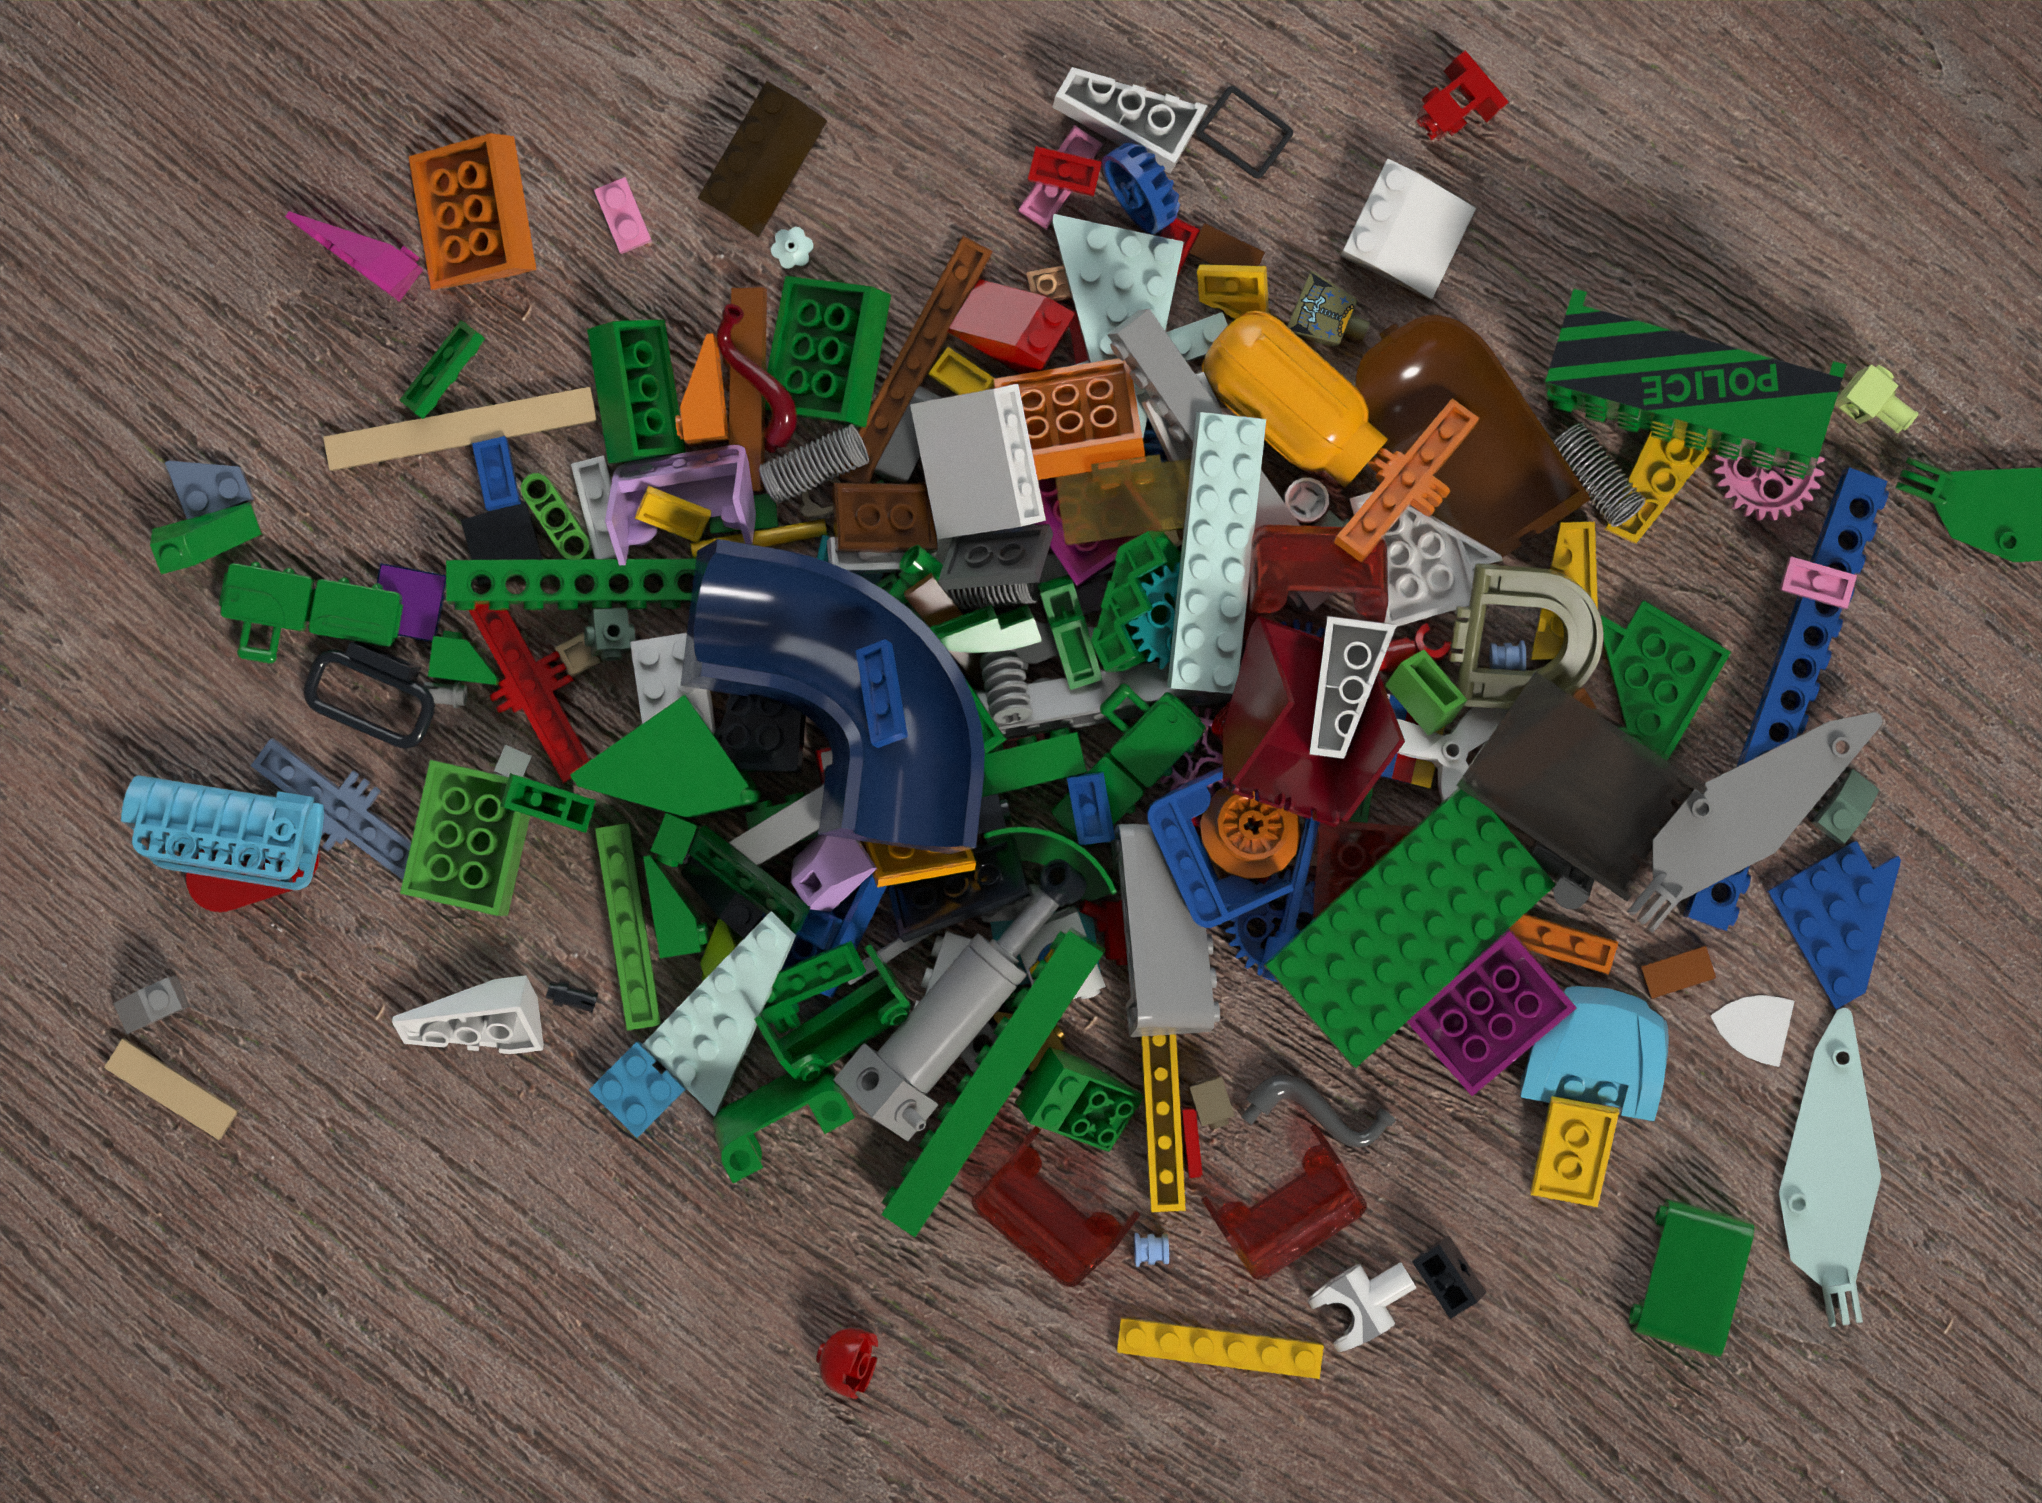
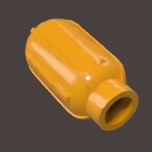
(1308, 406)

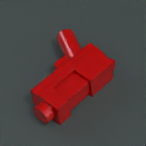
(1110, 922)

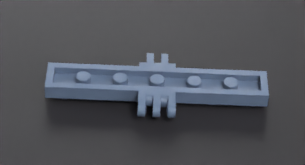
(344, 807)

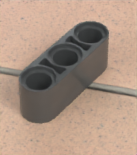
(902, 451)

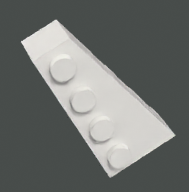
(1347, 674)

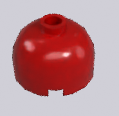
(847, 1361)

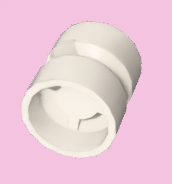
(1306, 500)

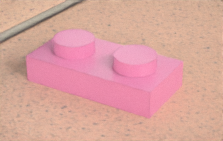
(623, 215)
(1818, 582)

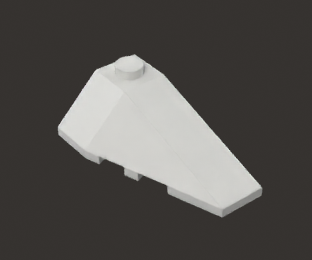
(490, 1015)

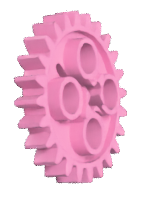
(1750, 492)

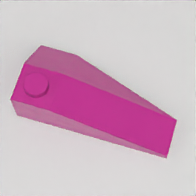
(376, 260)

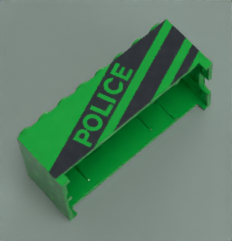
(1691, 389)

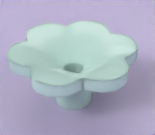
(795, 256)

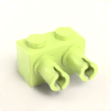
(1872, 395)

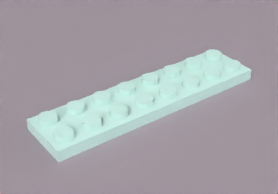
(1216, 552)

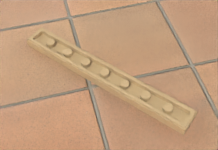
(460, 428)

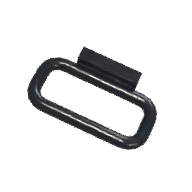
(381, 667)

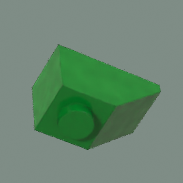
(459, 660)

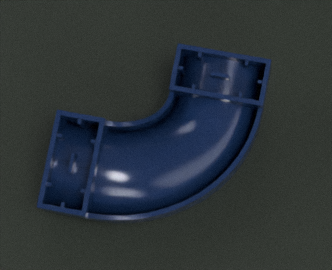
(791, 634)

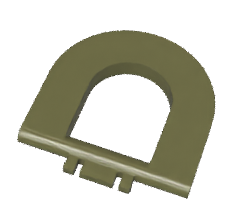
(1525, 588)

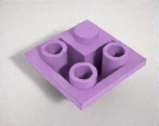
(830, 871)

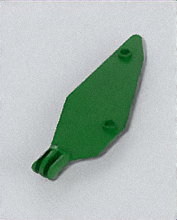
(1986, 507)

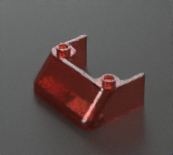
(1310, 561)
(1294, 1215)
(1043, 1220)

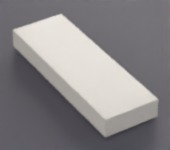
(594, 490)

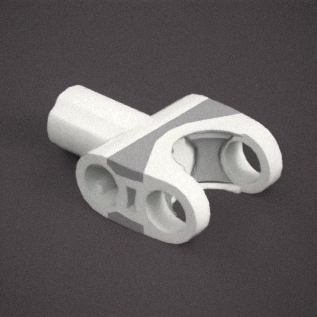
(1366, 1301)

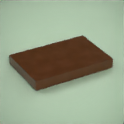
(882, 518)

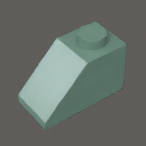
(1846, 807)

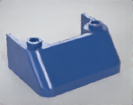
(1206, 896)

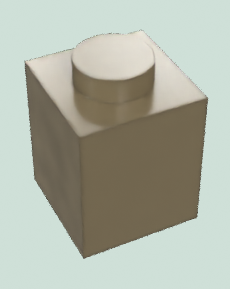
(1211, 1102)

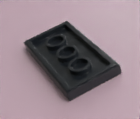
(952, 898)

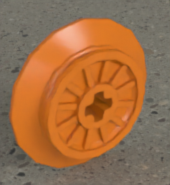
(1239, 849)

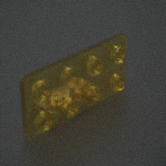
(1123, 499)

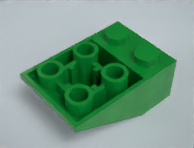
(1077, 1100)

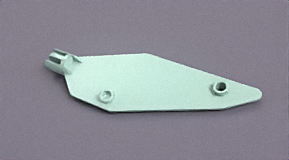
(1832, 1171)

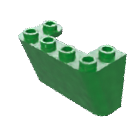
(738, 1121)

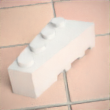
(1130, 114)

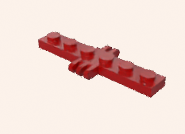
(531, 687)

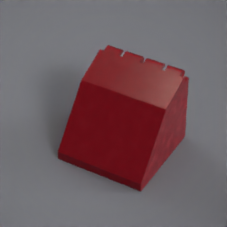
(1272, 730)

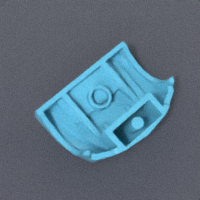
(1602, 1054)

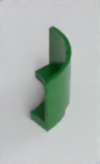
(1045, 846)

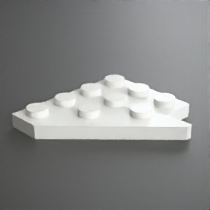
(1427, 565)

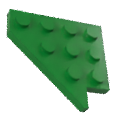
(1660, 673)

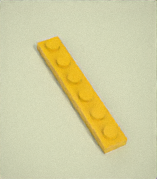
(1220, 1348)

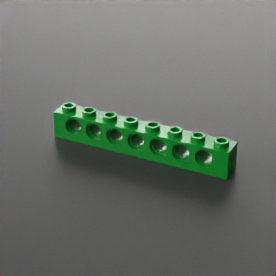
(462, 573)

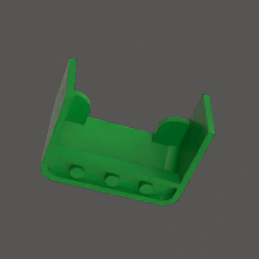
(841, 1026)

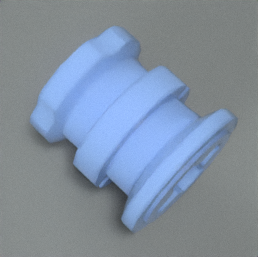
(1508, 656)
(1151, 1249)

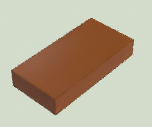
(1677, 972)

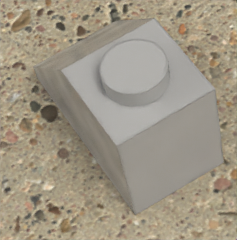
(151, 1004)

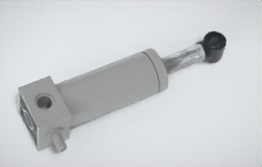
(897, 1078)

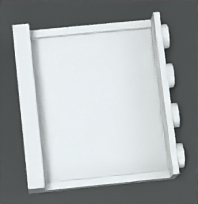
(978, 462)

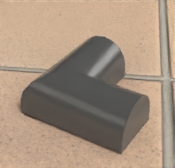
(1571, 885)

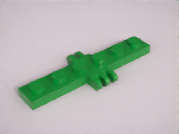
(809, 979)

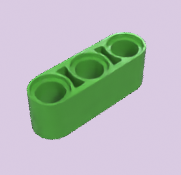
(544, 506)

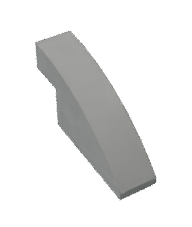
(781, 829)

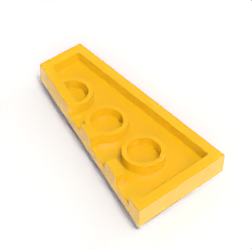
(1658, 476)
(1576, 558)

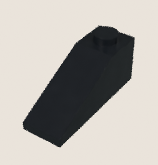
(723, 899)

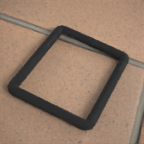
(1232, 89)

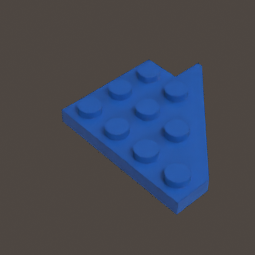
(1838, 917)

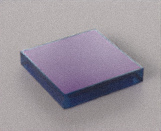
(422, 599)

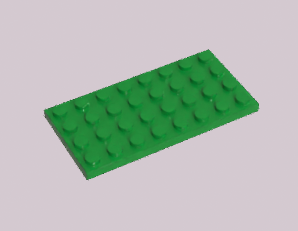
(1409, 925)

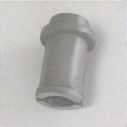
(448, 694)

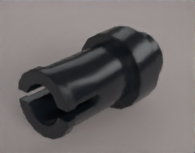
(572, 996)

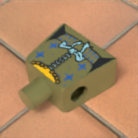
(1326, 313)

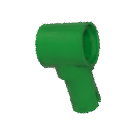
(914, 567)

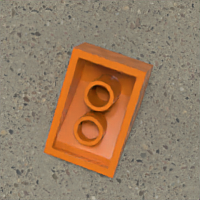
(703, 405)

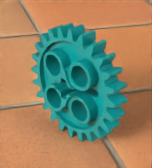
(1157, 636)

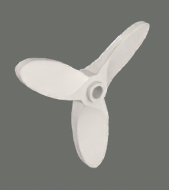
(1468, 734)

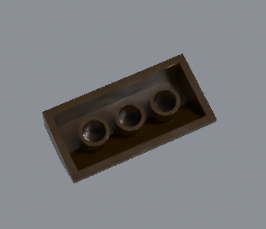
(762, 159)

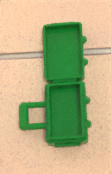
(290, 601)
(1140, 754)

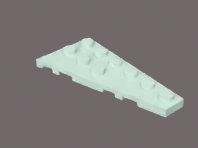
(716, 1021)

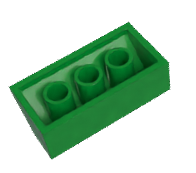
(635, 389)

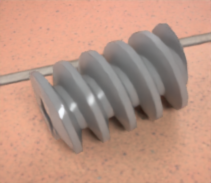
(1005, 687)

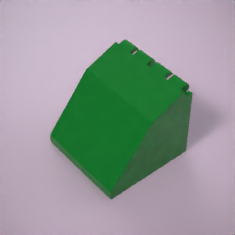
(670, 767)

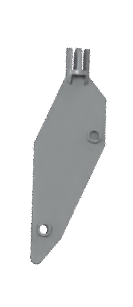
(1747, 813)

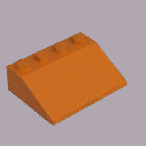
(472, 211)
(1079, 416)

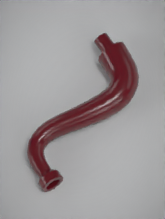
(784, 414)

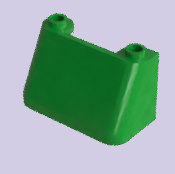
(1694, 1277)

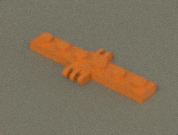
(1407, 480)

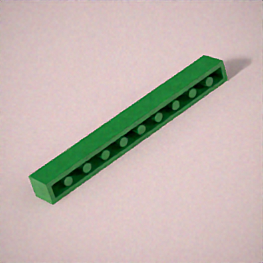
(1003, 770)
(992, 1082)

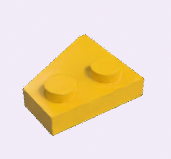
(1233, 288)

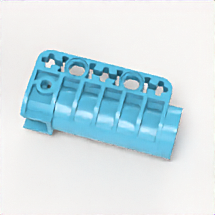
(227, 823)

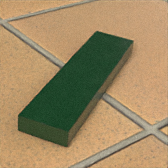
(748, 879)

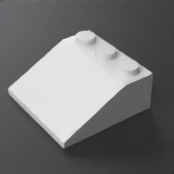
(1408, 229)

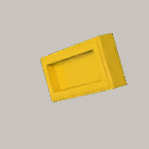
(960, 374)
(673, 514)

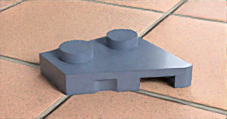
(208, 486)

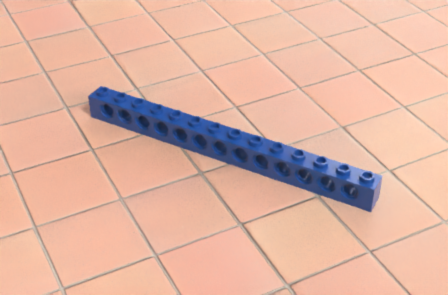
(1873, 496)

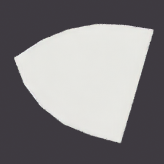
(1756, 1026)

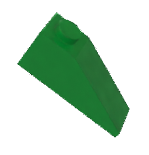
(202, 537)
(547, 803)

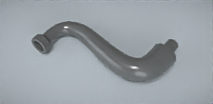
(1291, 1087)

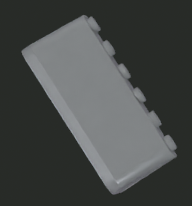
(1163, 943)

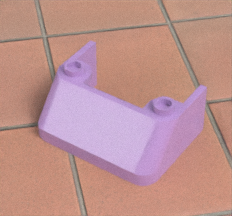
(707, 477)

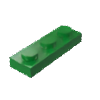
(442, 369)

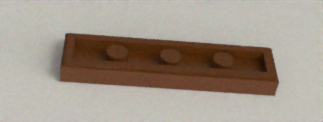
(937, 607)

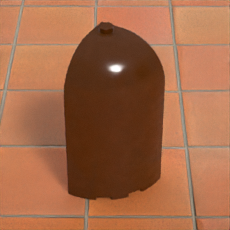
(1507, 471)

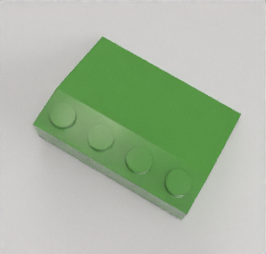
(464, 842)

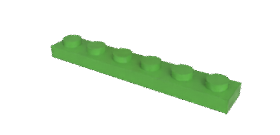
(628, 926)

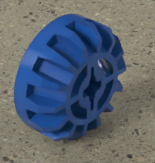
(1141, 187)

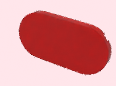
(227, 895)

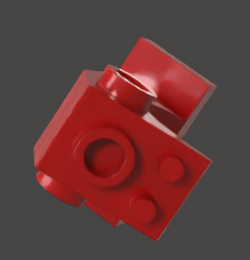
(1444, 115)

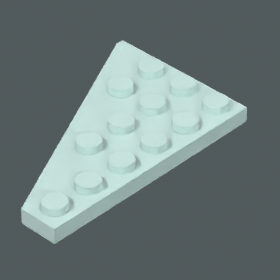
(1113, 277)

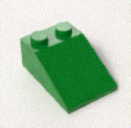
(675, 918)

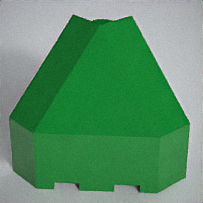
(1127, 600)

